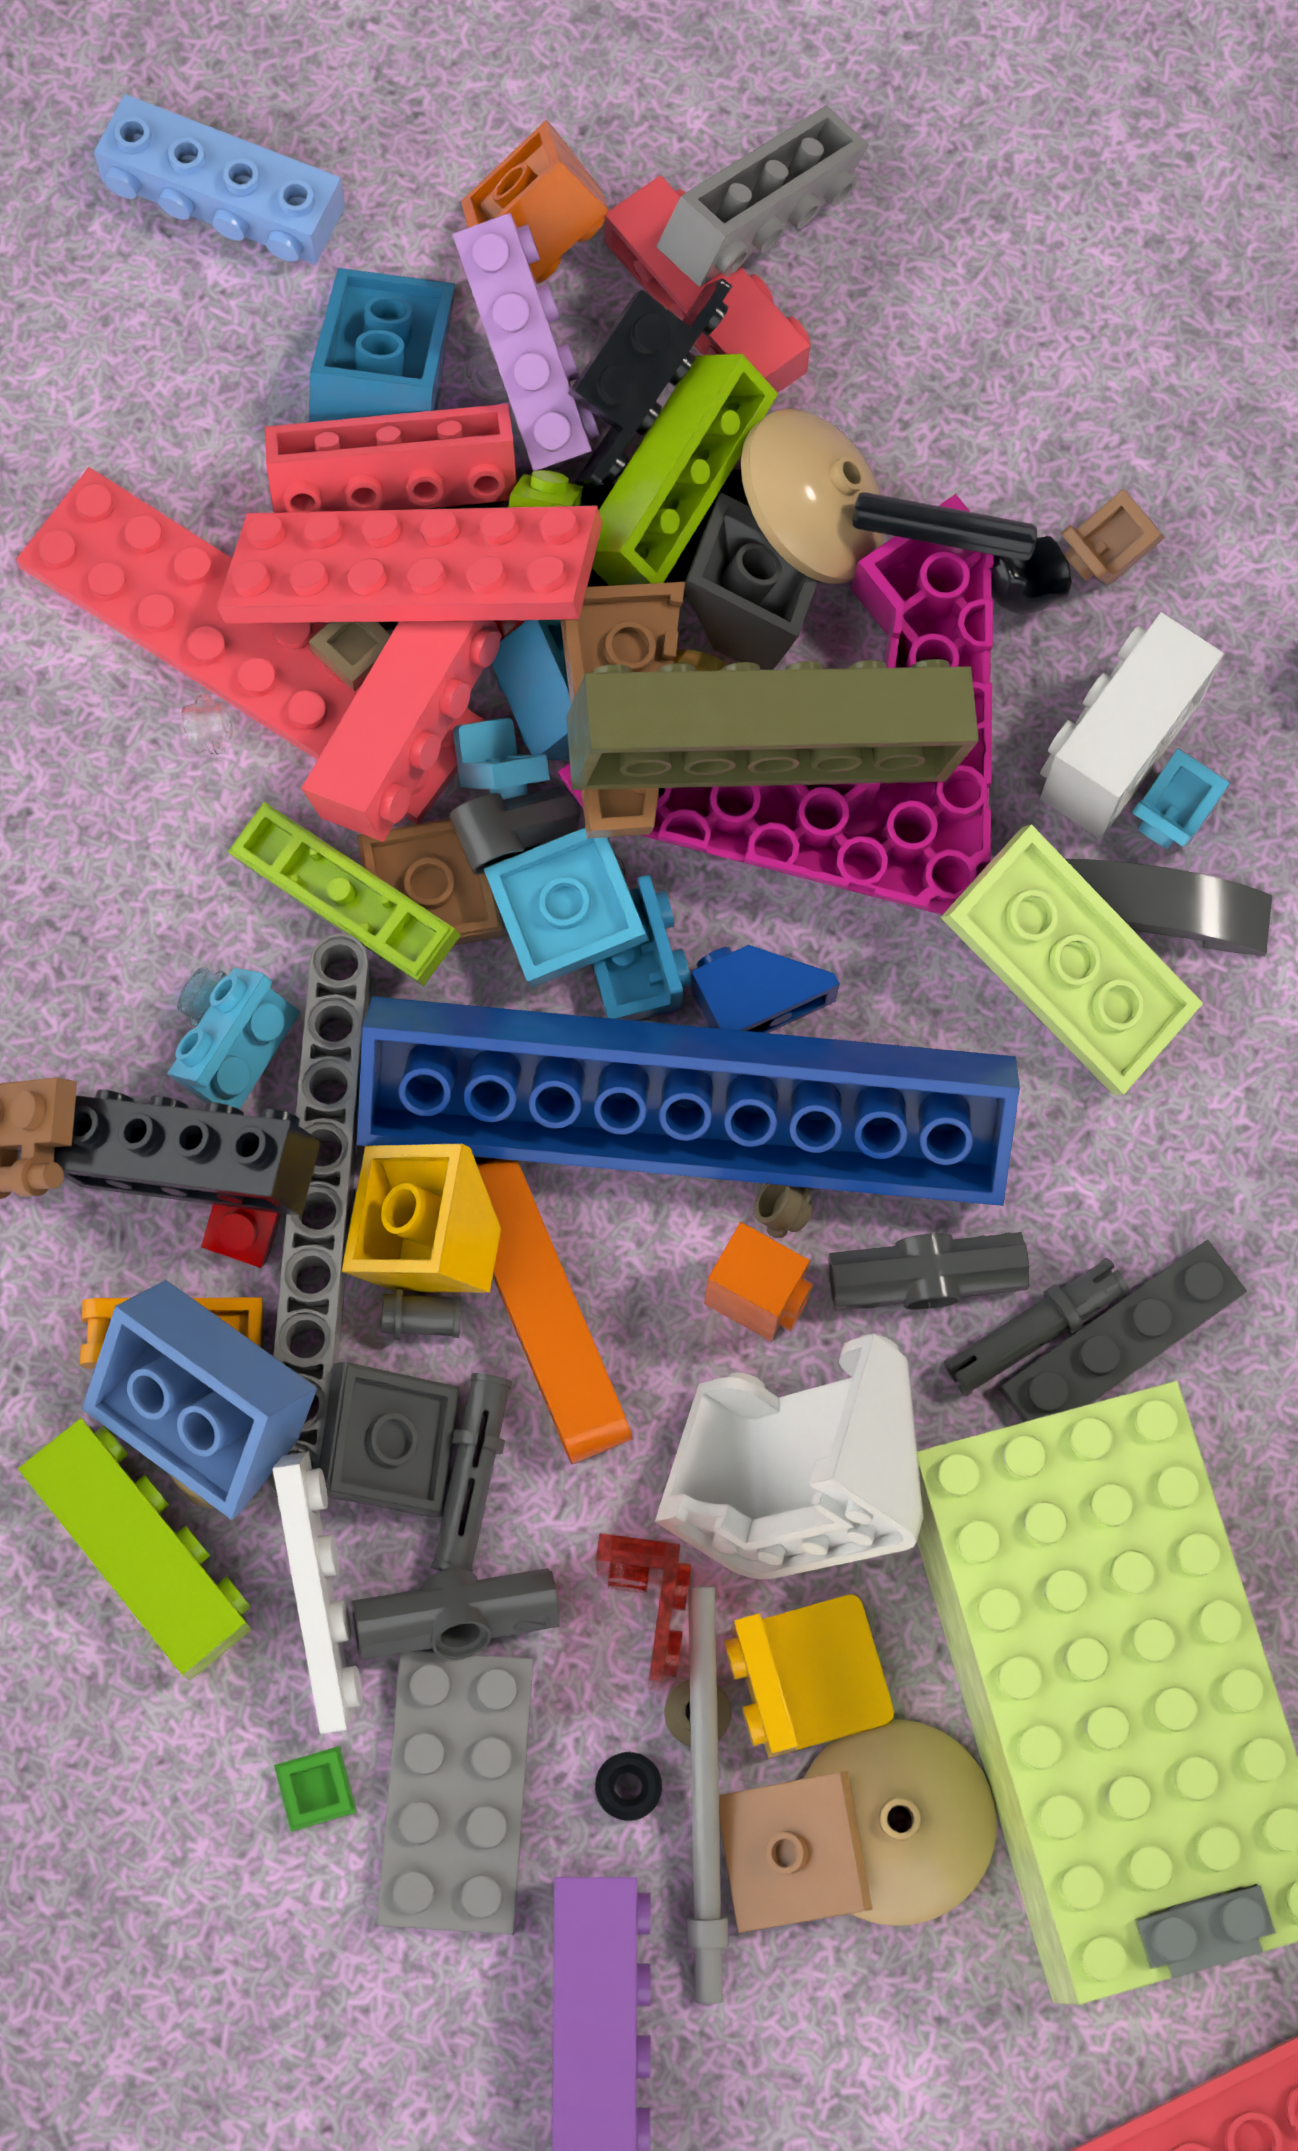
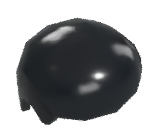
(1031, 583)

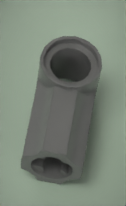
(501, 829)

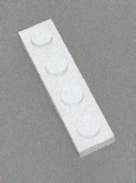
(322, 1619)

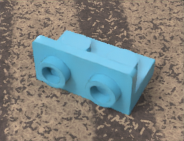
(233, 1039)

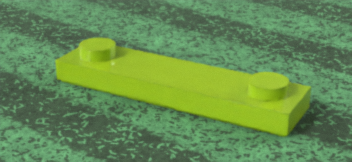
(344, 893)

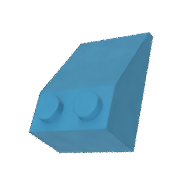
(380, 346)

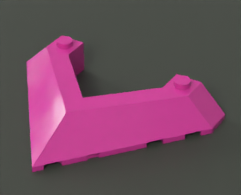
(876, 839)

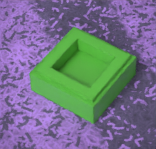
(315, 1789)

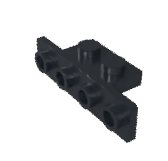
(634, 366)

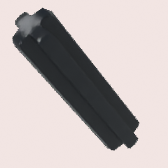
(944, 526)

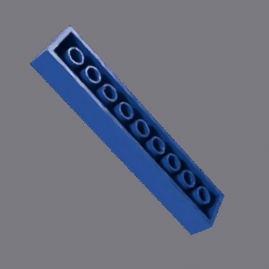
(689, 1100)

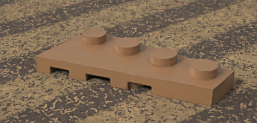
(633, 629)

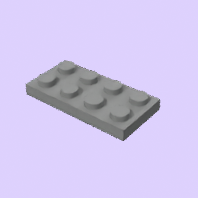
(456, 1793)

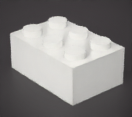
(1127, 723)

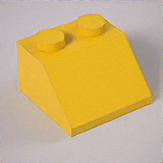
(422, 1221)

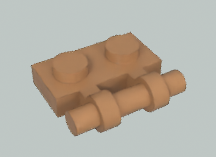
(34, 1120)

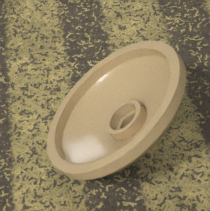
(803, 493)
(951, 1809)

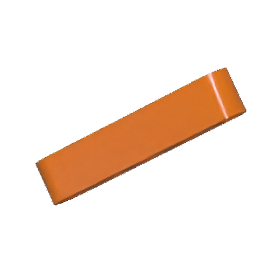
(550, 1320)

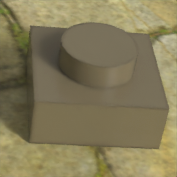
(350, 649)

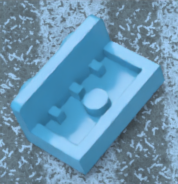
(649, 975)

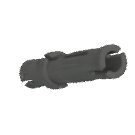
(1058, 1312)
(487, 1397)

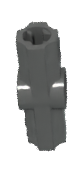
(928, 1270)
(455, 1613)

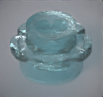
(196, 994)

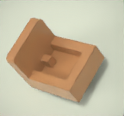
(1111, 539)

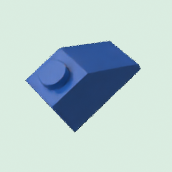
(758, 989)

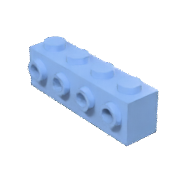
(219, 180)

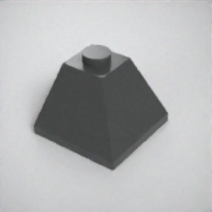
(745, 589)

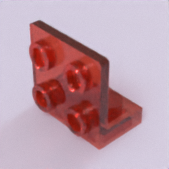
(629, 1568)

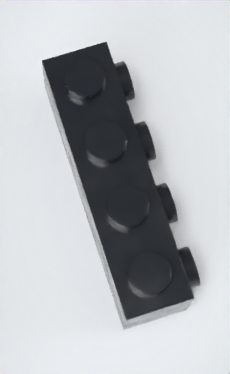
(190, 1153)

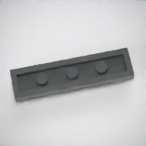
(1126, 1336)

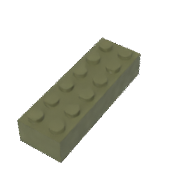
(770, 725)

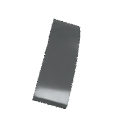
(1182, 904)

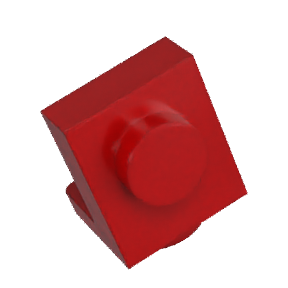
(241, 1234)

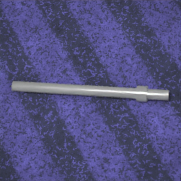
(707, 1928)

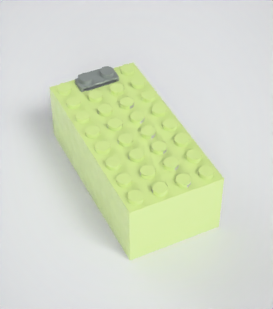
(1115, 1692)

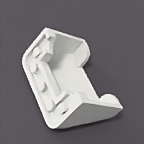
(800, 1475)

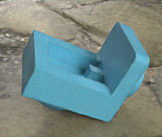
(490, 759)
(1179, 800)

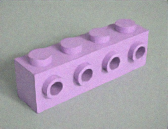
(523, 343)

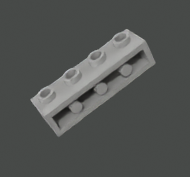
(762, 196)

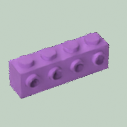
(596, 2015)

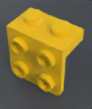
(809, 1675)

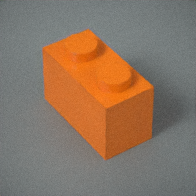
(759, 1283)

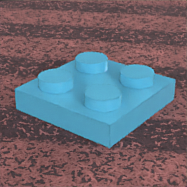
(565, 906)

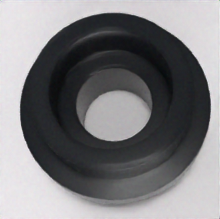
(633, 1764)

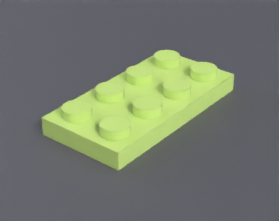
(1072, 960)

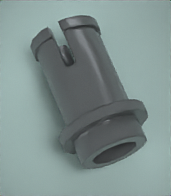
(420, 1315)

